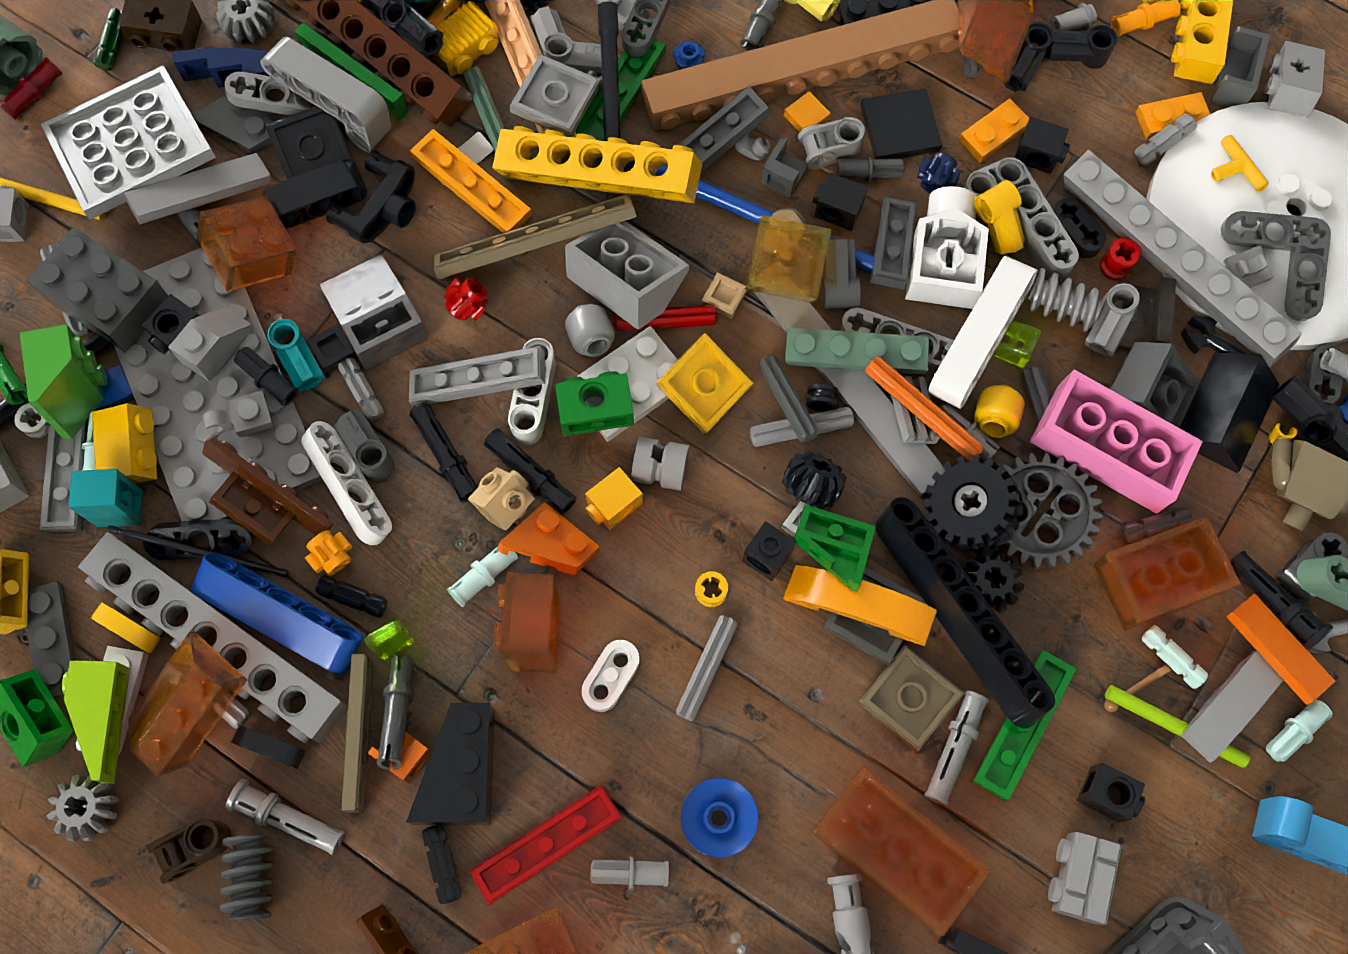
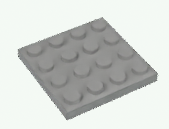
(126, 141)

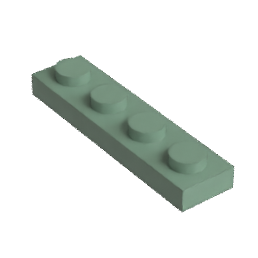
(855, 350)

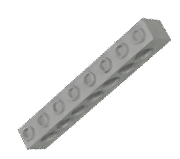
(113, 557)

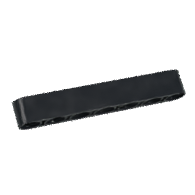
(965, 613)

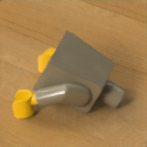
(1308, 479)

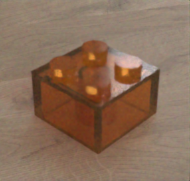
(246, 243)

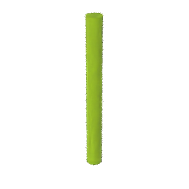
(1167, 721)

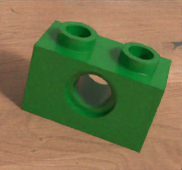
(612, 413)
(31, 718)

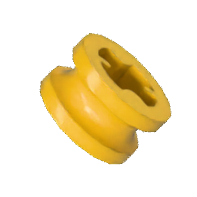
(722, 588)

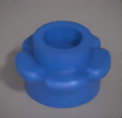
(684, 61)

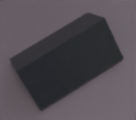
(1230, 407)

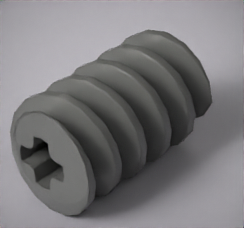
(246, 878)

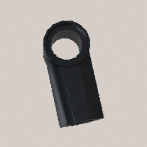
(1088, 47)
(1030, 56)

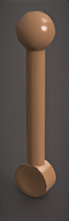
(1113, 707)

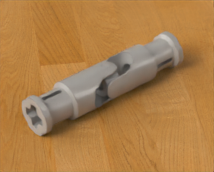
(850, 916)

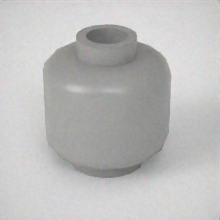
(589, 330)

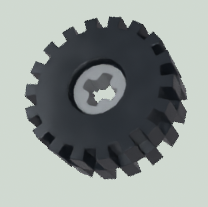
(979, 526)

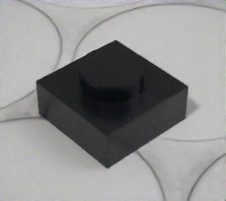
(331, 348)

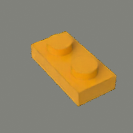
(1159, 114)
(994, 130)

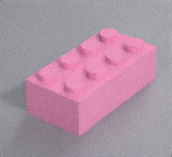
(1116, 442)

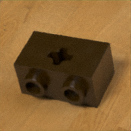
(160, 24)

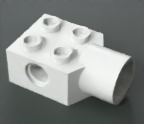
(948, 251)

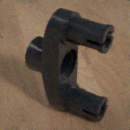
(386, 205)

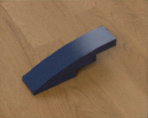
(218, 63)

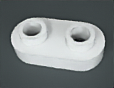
(610, 676)

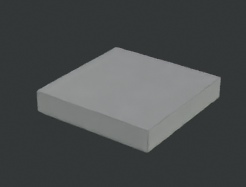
(555, 95)

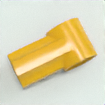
(999, 211)

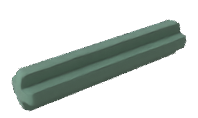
(484, 104)

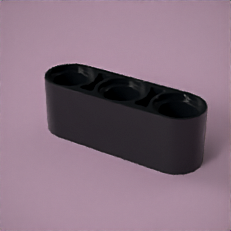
(315, 192)

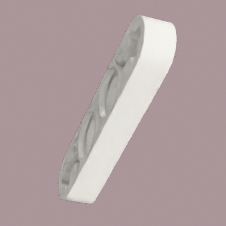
(366, 518)

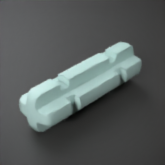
(1175, 657)

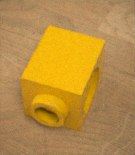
(613, 499)

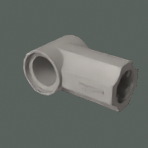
(1112, 321)

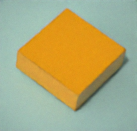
(806, 112)

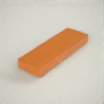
(1281, 649)

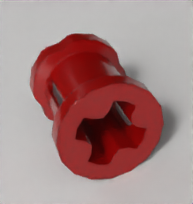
(1120, 259)

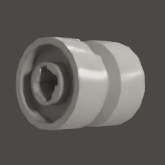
(659, 463)

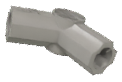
(559, 46)

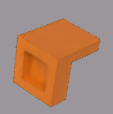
(413, 758)

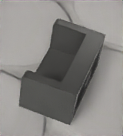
(1242, 68)

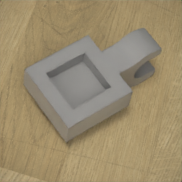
(245, 415)

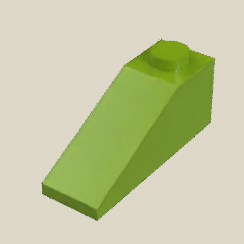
(96, 707)

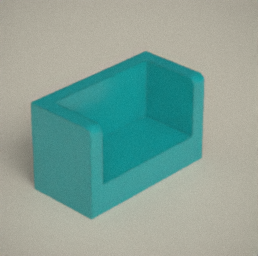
(106, 498)

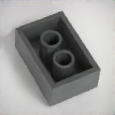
(98, 288)

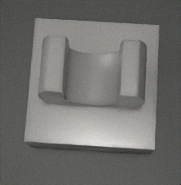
(1250, 266)

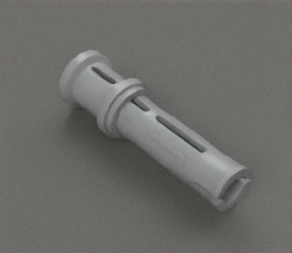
(269, 810)

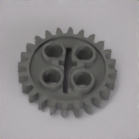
(1069, 530)

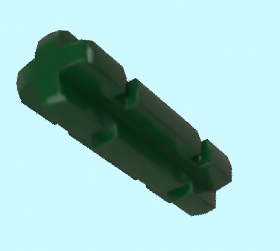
(109, 41)

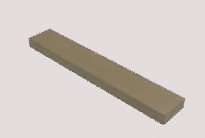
(534, 236)

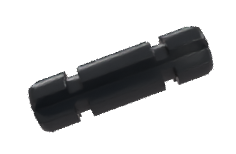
(351, 596)
(441, 864)

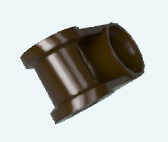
(183, 849)

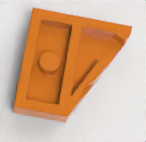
(550, 541)

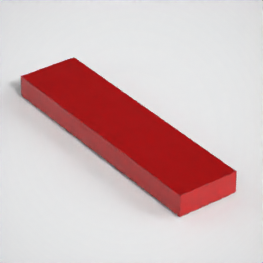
(545, 845)

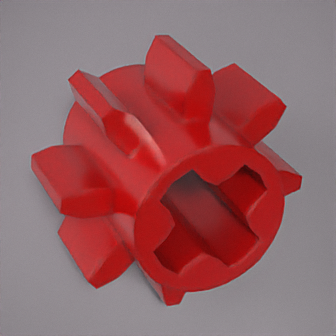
(466, 299)

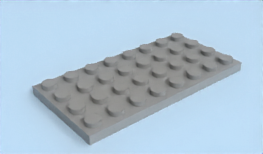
(182, 397)

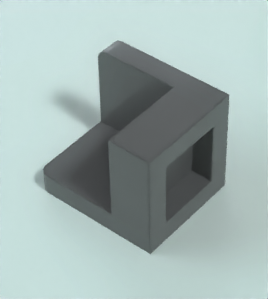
(782, 170)

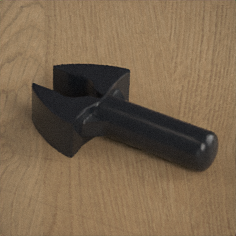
(1208, 338)

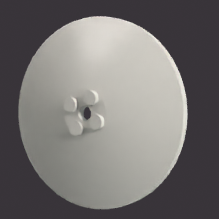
(1304, 168)

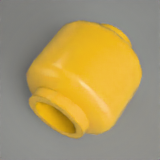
(999, 411)

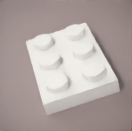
(644, 361)

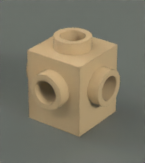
(502, 497)

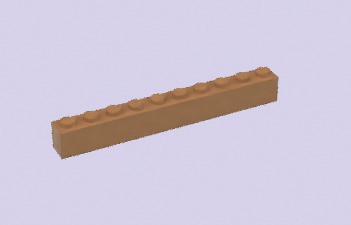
(802, 63)

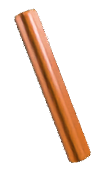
(923, 408)

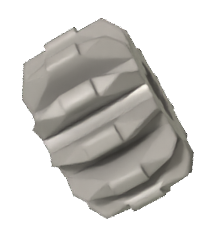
(245, 19)
(68, 808)

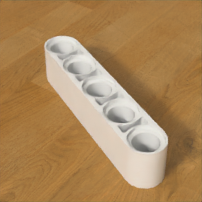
(982, 332)

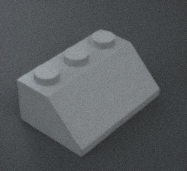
(625, 271)

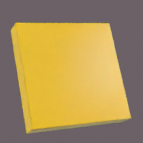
(704, 383)

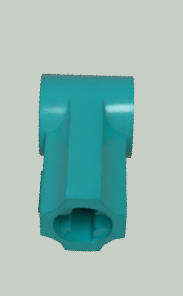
(296, 355)

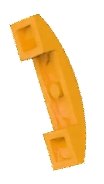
(870, 604)

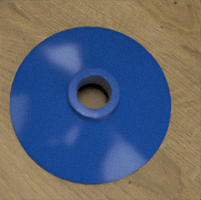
(740, 814)

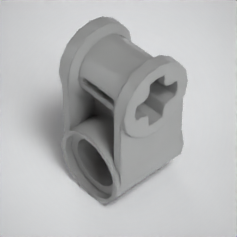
(828, 143)

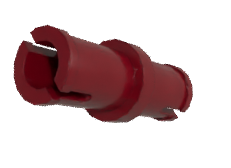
(30, 88)

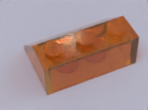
(182, 705)

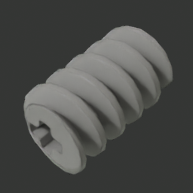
(1066, 300)

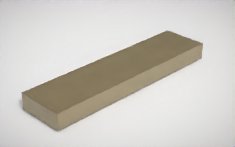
(357, 734)

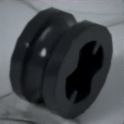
(822, 397)

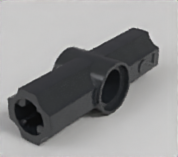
(408, 24)
(1307, 409)

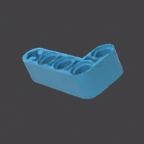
(1293, 828)

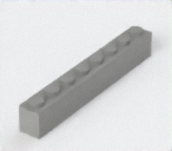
(1181, 258)

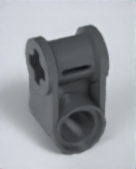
(1329, 542)

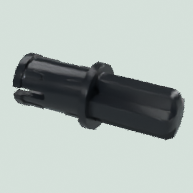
(266, 376)

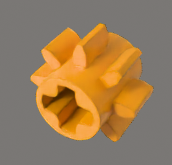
(328, 552)

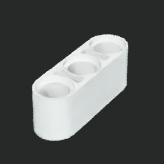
(533, 407)

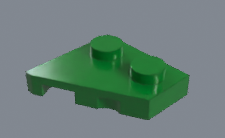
(836, 543)

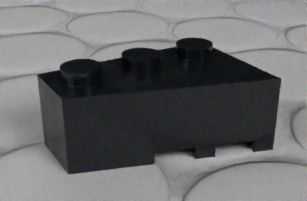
(460, 770)

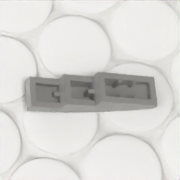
(1232, 706)

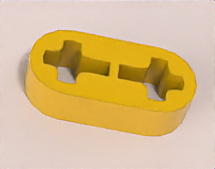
(125, 628)

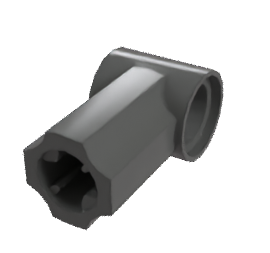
(840, 283)
(364, 445)

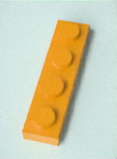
(470, 182)

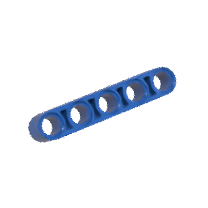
(276, 612)

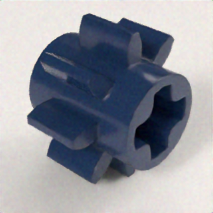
(938, 172)

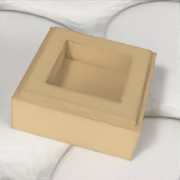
(724, 295)

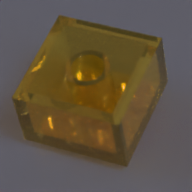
(787, 259)

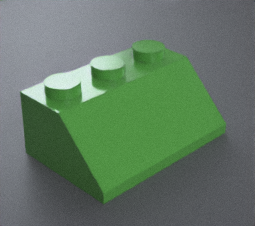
(61, 377)

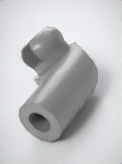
(753, 148)

